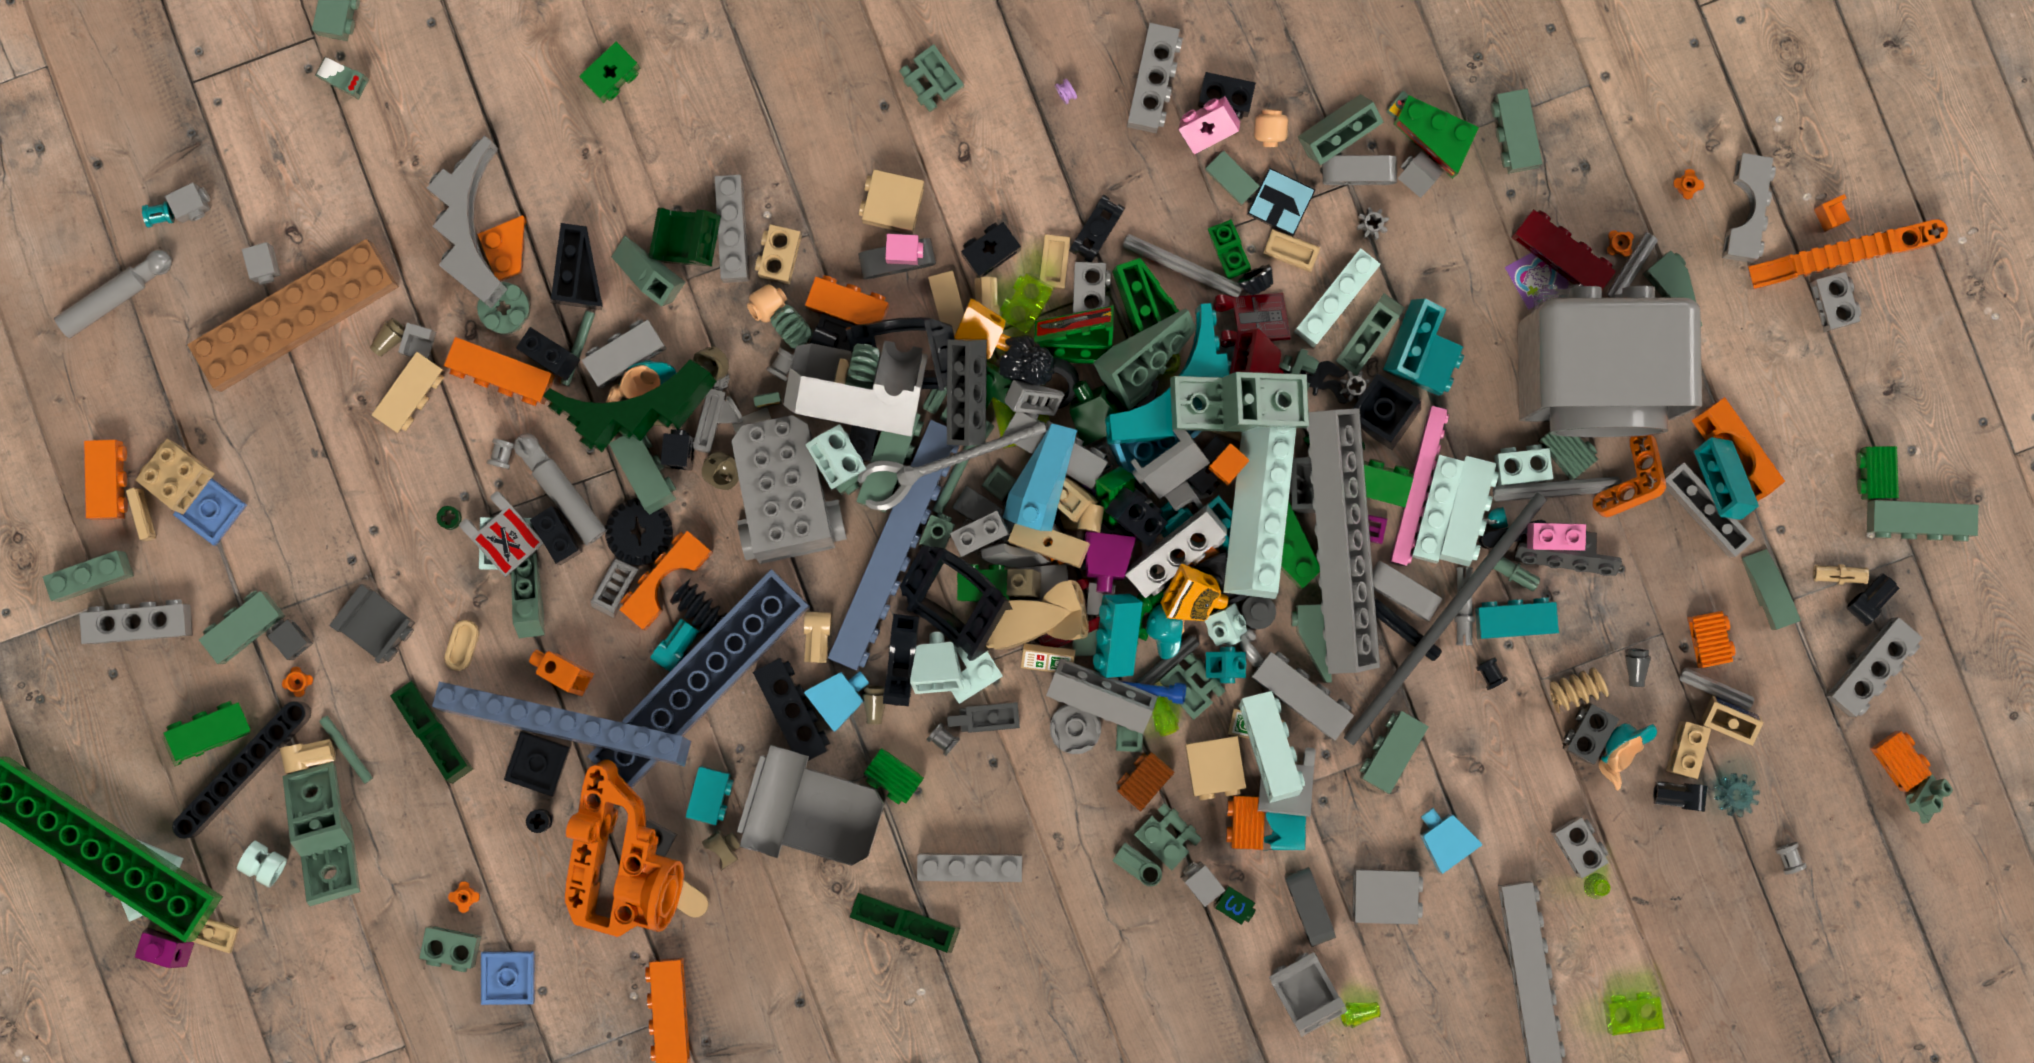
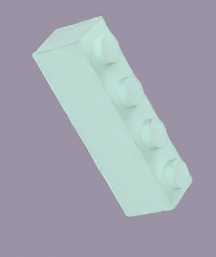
(1337, 298)
(1438, 509)
(1468, 511)
(1271, 747)

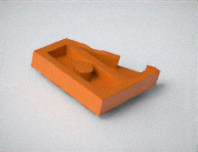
(505, 247)

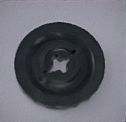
(626, 545)

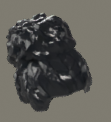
(1026, 361)

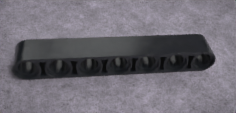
(230, 774)

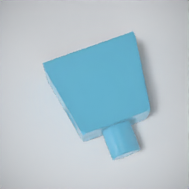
(837, 698)
(1447, 840)

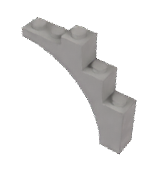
(456, 224)

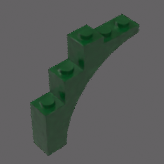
(667, 404)

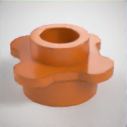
(1681, 184)
(1625, 238)
(298, 689)
(471, 897)

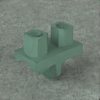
(1303, 362)
(1928, 797)

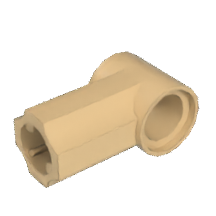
(986, 293)
(1088, 521)
(817, 629)
(300, 756)

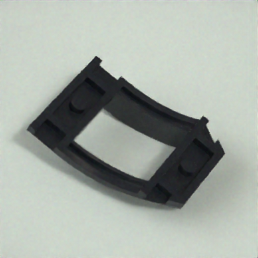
(938, 337)
(983, 620)

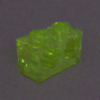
(1032, 306)
(1633, 1021)

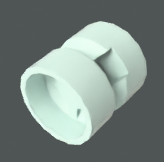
(262, 864)

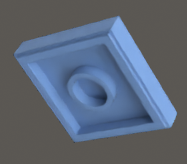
(212, 512)
(507, 977)

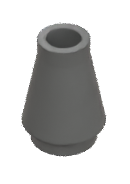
(1637, 666)

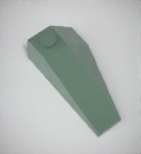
(1137, 361)

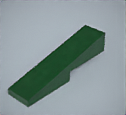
(431, 733)
(905, 923)

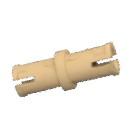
(1841, 574)

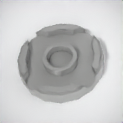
(1074, 730)

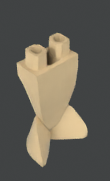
(1058, 614)

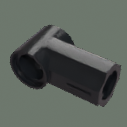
(1868, 604)
(1685, 796)

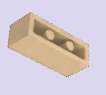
(408, 393)

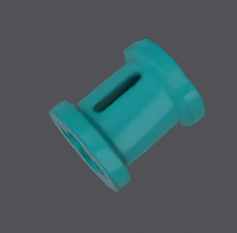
(150, 219)

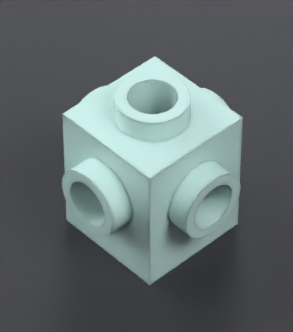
(1226, 626)

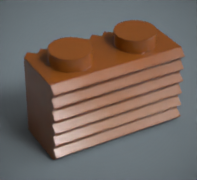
(1145, 780)

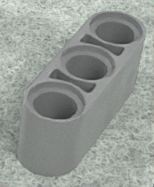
(1360, 170)
(1405, 591)

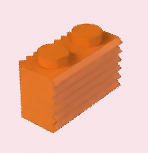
(1711, 639)
(1901, 760)
(1246, 823)

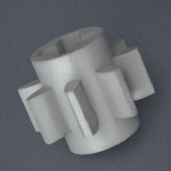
(1376, 217)
(1357, 379)

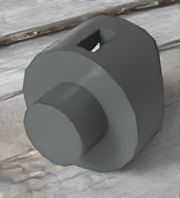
(1258, 612)

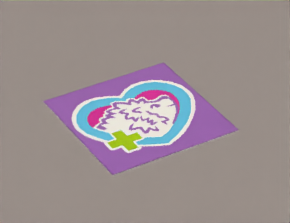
(1529, 276)

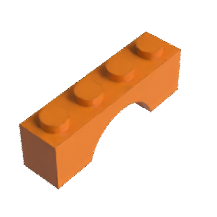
(1724, 423)
(643, 604)

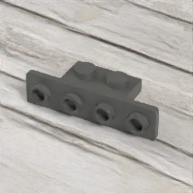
(1572, 559)

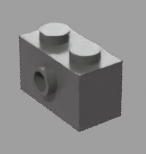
(1301, 486)

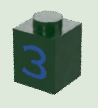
(1235, 905)

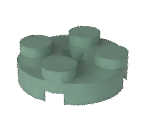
(515, 316)

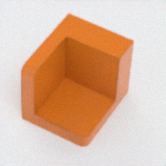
(1832, 213)
(1228, 464)

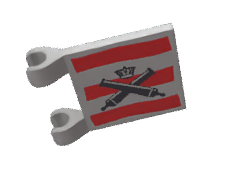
(506, 538)

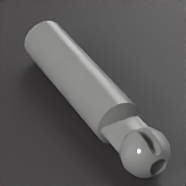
(112, 293)
(559, 489)

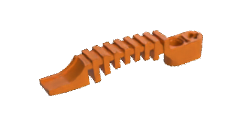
(1843, 253)

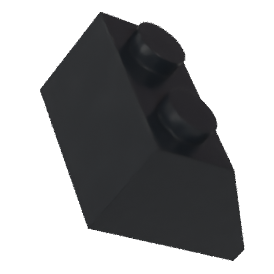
(1386, 411)

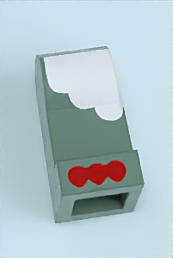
(342, 77)

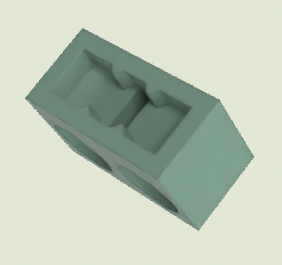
(451, 941)

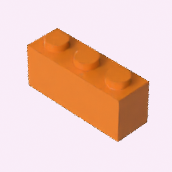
(845, 302)
(105, 479)

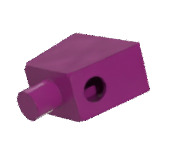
(1107, 558)
(162, 948)

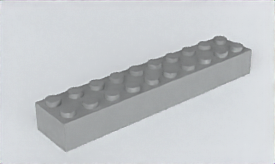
(1343, 541)

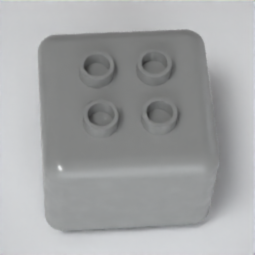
(1610, 362)

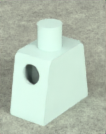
(936, 666)

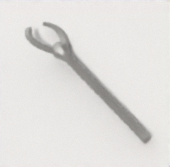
(909, 475)

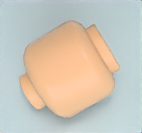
(1271, 127)
(766, 302)

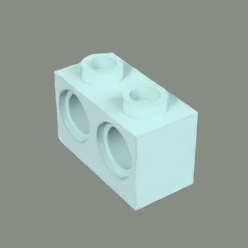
(830, 458)
(1524, 472)

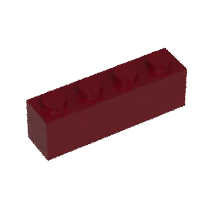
(1561, 252)

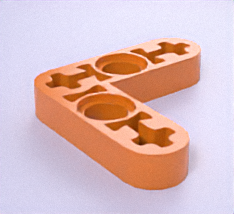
(1640, 484)

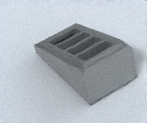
(1020, 391)
(622, 591)

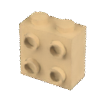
(892, 201)
(174, 476)
(1215, 767)

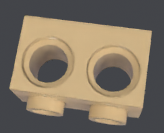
(786, 255)
(1688, 749)

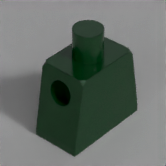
(1091, 409)

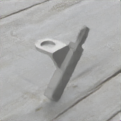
(714, 413)

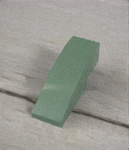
(1770, 590)

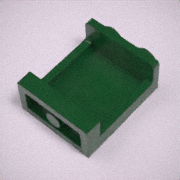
(684, 237)

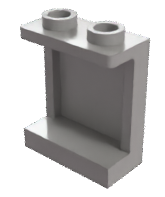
(1172, 466)
(1386, 896)
(1307, 993)

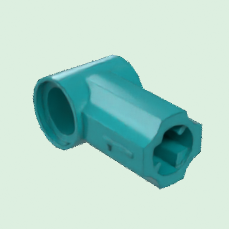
(672, 649)

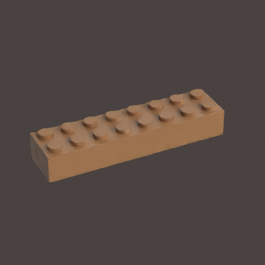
(292, 315)

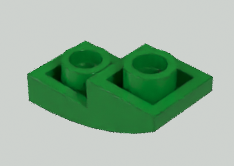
(1229, 249)

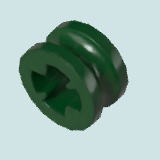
(443, 512)

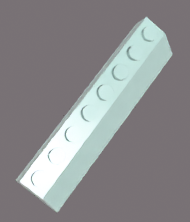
(1260, 511)

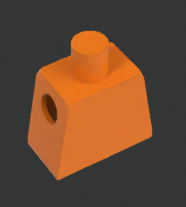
(561, 672)

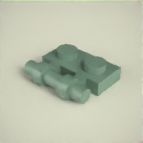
(937, 72)
(1196, 698)
(1163, 843)

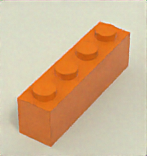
(498, 370)
(668, 1010)

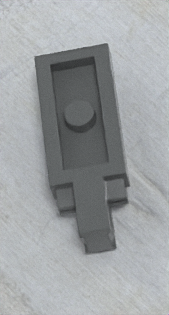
(986, 718)

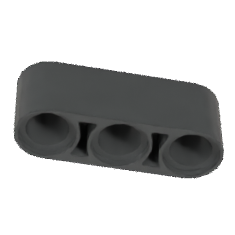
(874, 263)
(975, 506)
(1310, 907)

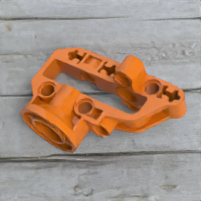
(648, 889)

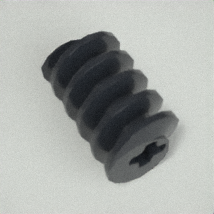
(697, 607)

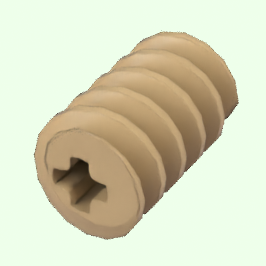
(1577, 688)

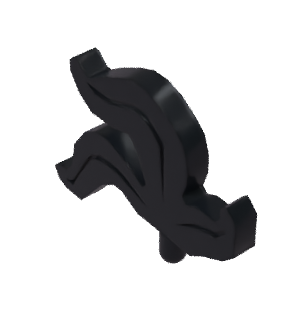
(1323, 369)

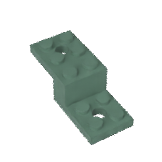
(1239, 402)
(321, 834)

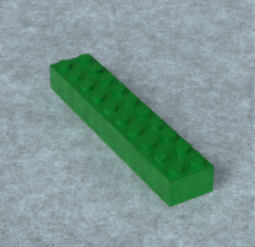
(103, 853)

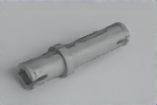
(1464, 617)

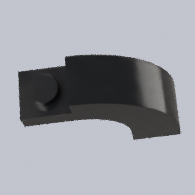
(901, 658)

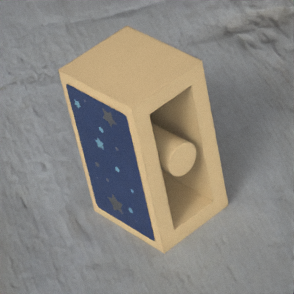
(1732, 720)

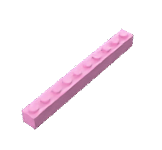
(1422, 471)

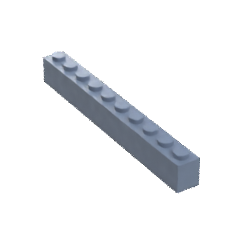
(891, 554)
(562, 723)

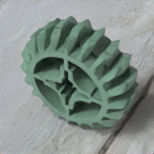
(862, 366)

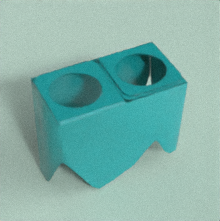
(1287, 833)

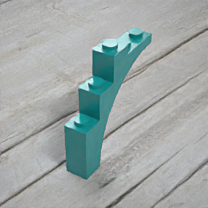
(1154, 419)

